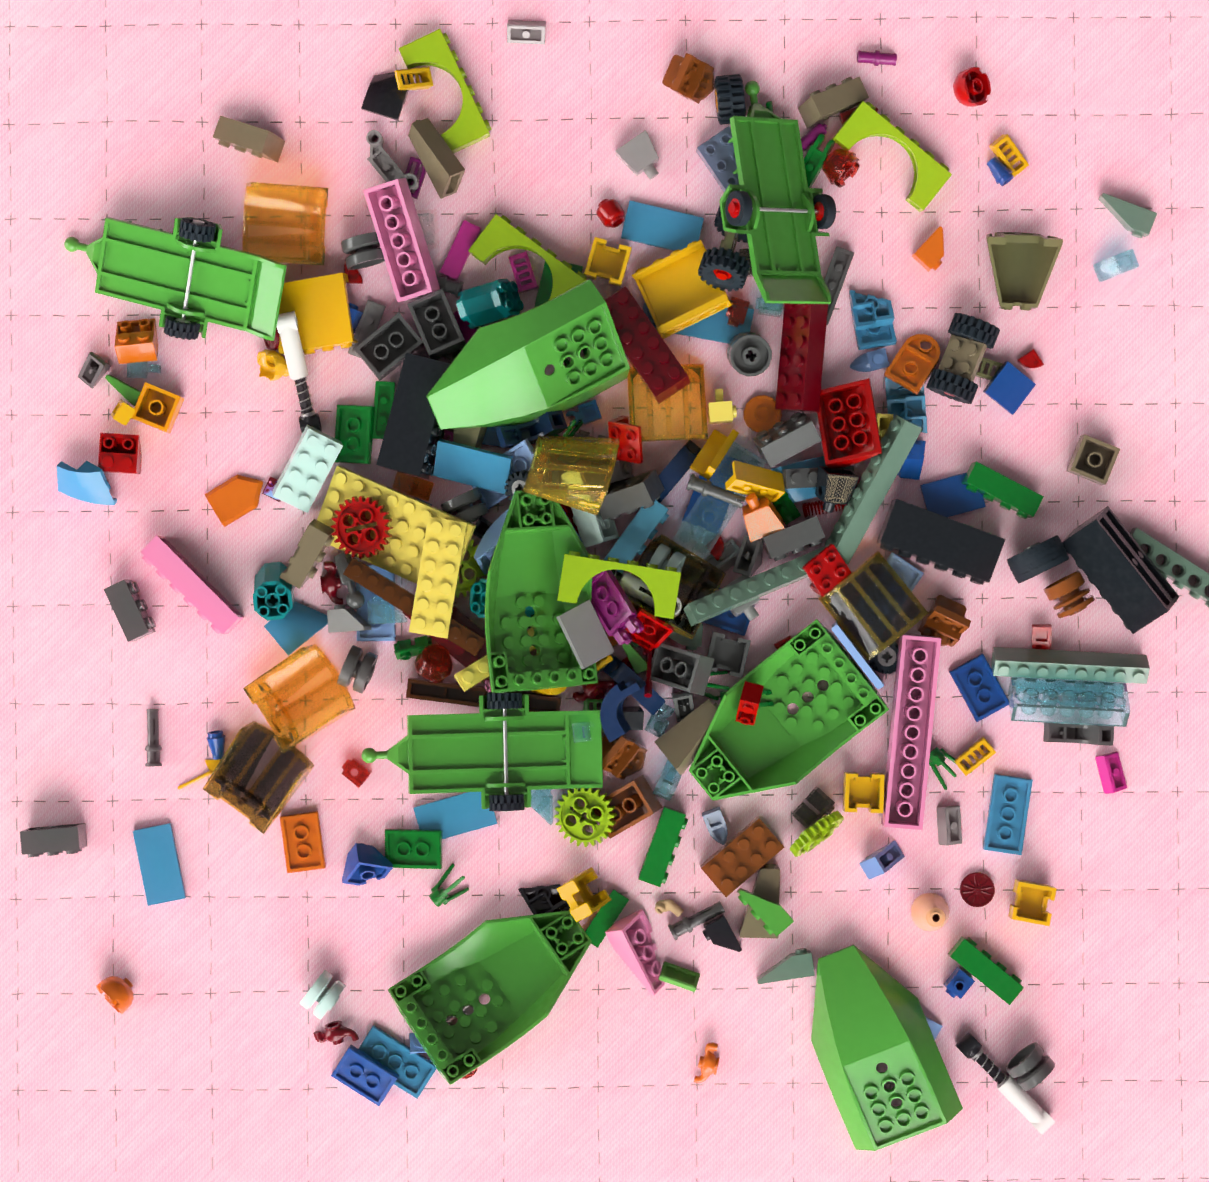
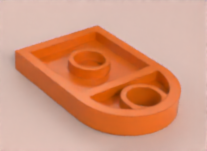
(913, 364)

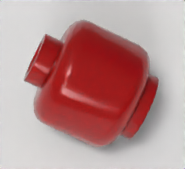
(610, 213)

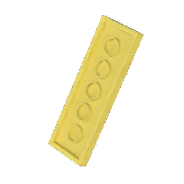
(438, 577)

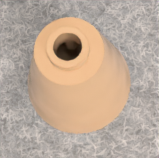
(925, 907)

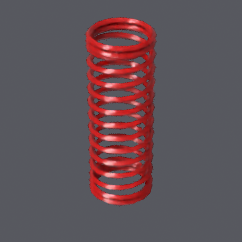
(806, 507)

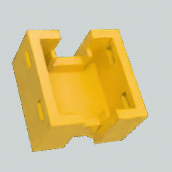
(607, 262)
(863, 792)
(580, 897)
(1032, 902)

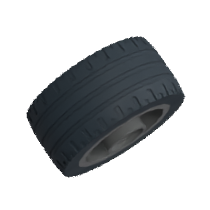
(1037, 559)

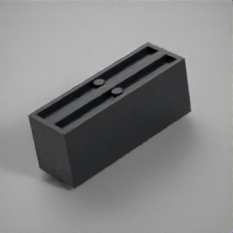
(412, 428)
(940, 542)
(1120, 570)

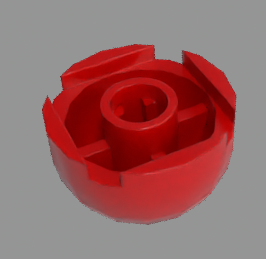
(972, 87)

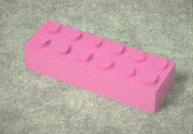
(401, 239)
(192, 585)

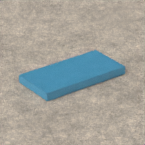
(660, 226)
(716, 328)
(472, 466)
(1007, 814)
(455, 815)
(159, 864)
(413, 1069)

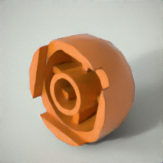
(117, 992)

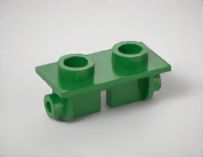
(786, 508)
(405, 650)

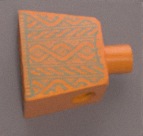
(761, 517)

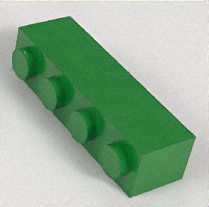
(1002, 490)
(662, 846)
(985, 970)

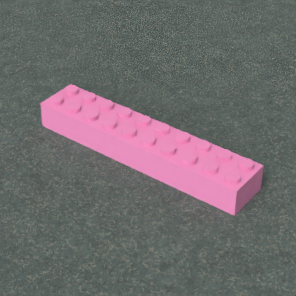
(911, 731)

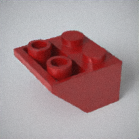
(120, 453)

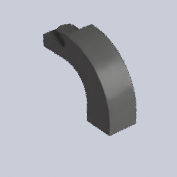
(1078, 734)

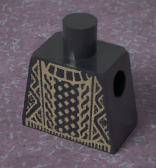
(835, 486)

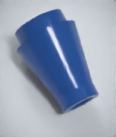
(1000, 172)
(216, 743)

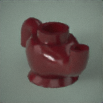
(331, 583)
(593, 691)
(335, 1033)

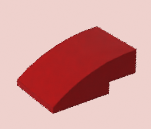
(654, 630)

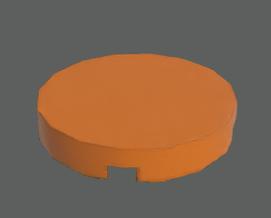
(761, 413)

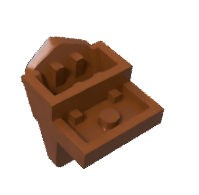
(689, 77)
(945, 621)
(622, 756)

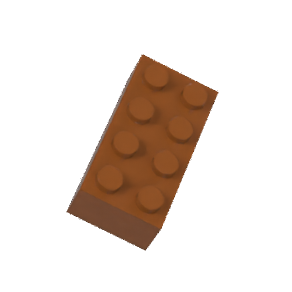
(742, 856)

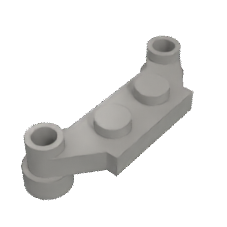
(384, 163)

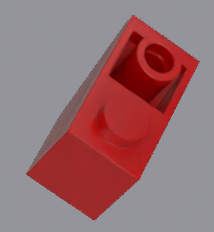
(749, 703)

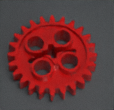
(357, 509)

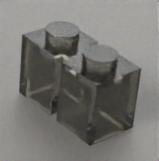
(820, 801)

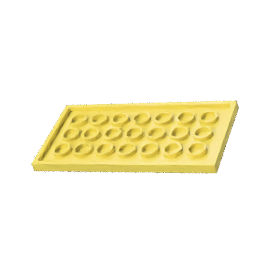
(408, 521)

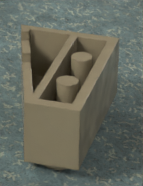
(832, 100)
(248, 139)
(308, 554)

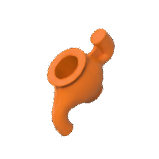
(708, 1063)

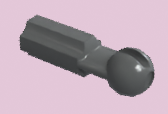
(354, 598)

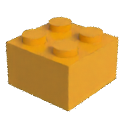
(157, 407)

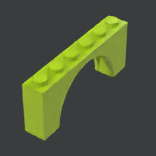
(435, 52)
(928, 173)
(501, 237)
(661, 583)

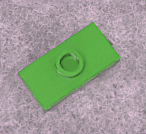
(679, 976)

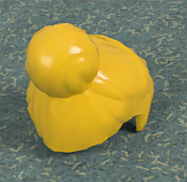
(272, 365)

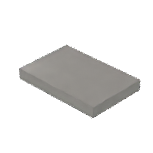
(585, 634)

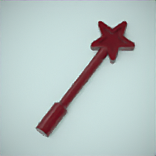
(648, 688)

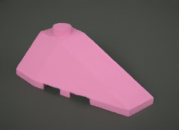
(633, 943)

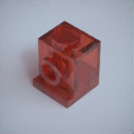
(737, 312)
(363, 772)

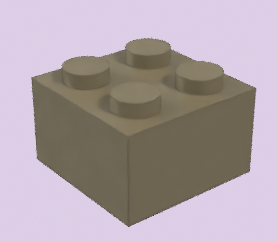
(1093, 459)

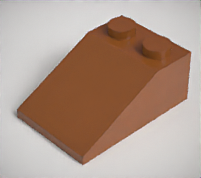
(632, 804)

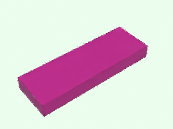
(459, 251)

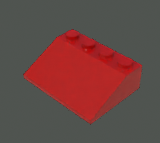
(848, 424)

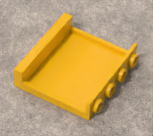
(676, 292)
(320, 311)

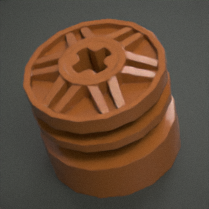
(1069, 594)

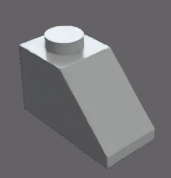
(345, 620)

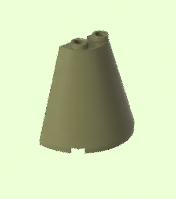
(1021, 266)

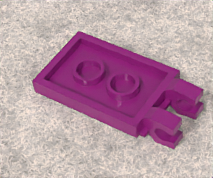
(614, 608)

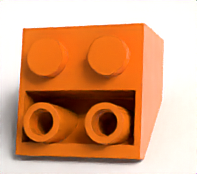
(136, 341)

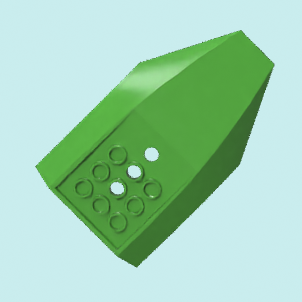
(503, 365)
(526, 574)
(784, 745)
(511, 959)
(870, 1020)

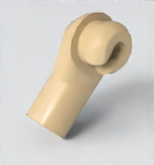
(668, 905)

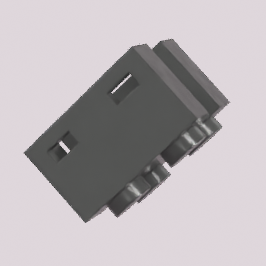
(728, 653)

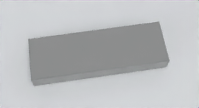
(368, 323)

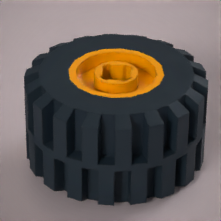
(729, 97)

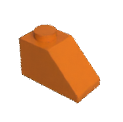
(931, 251)

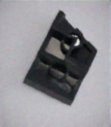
(384, 97)
(544, 899)

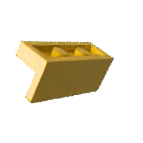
(713, 453)
(757, 480)

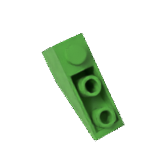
(771, 913)

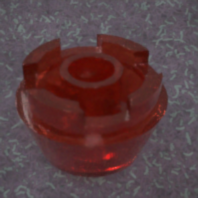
(840, 166)
(434, 663)

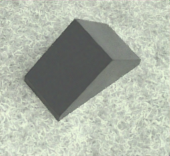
(93, 370)
(749, 557)
(682, 704)

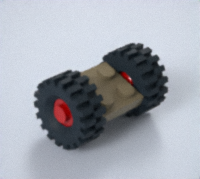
(723, 266)
(962, 358)

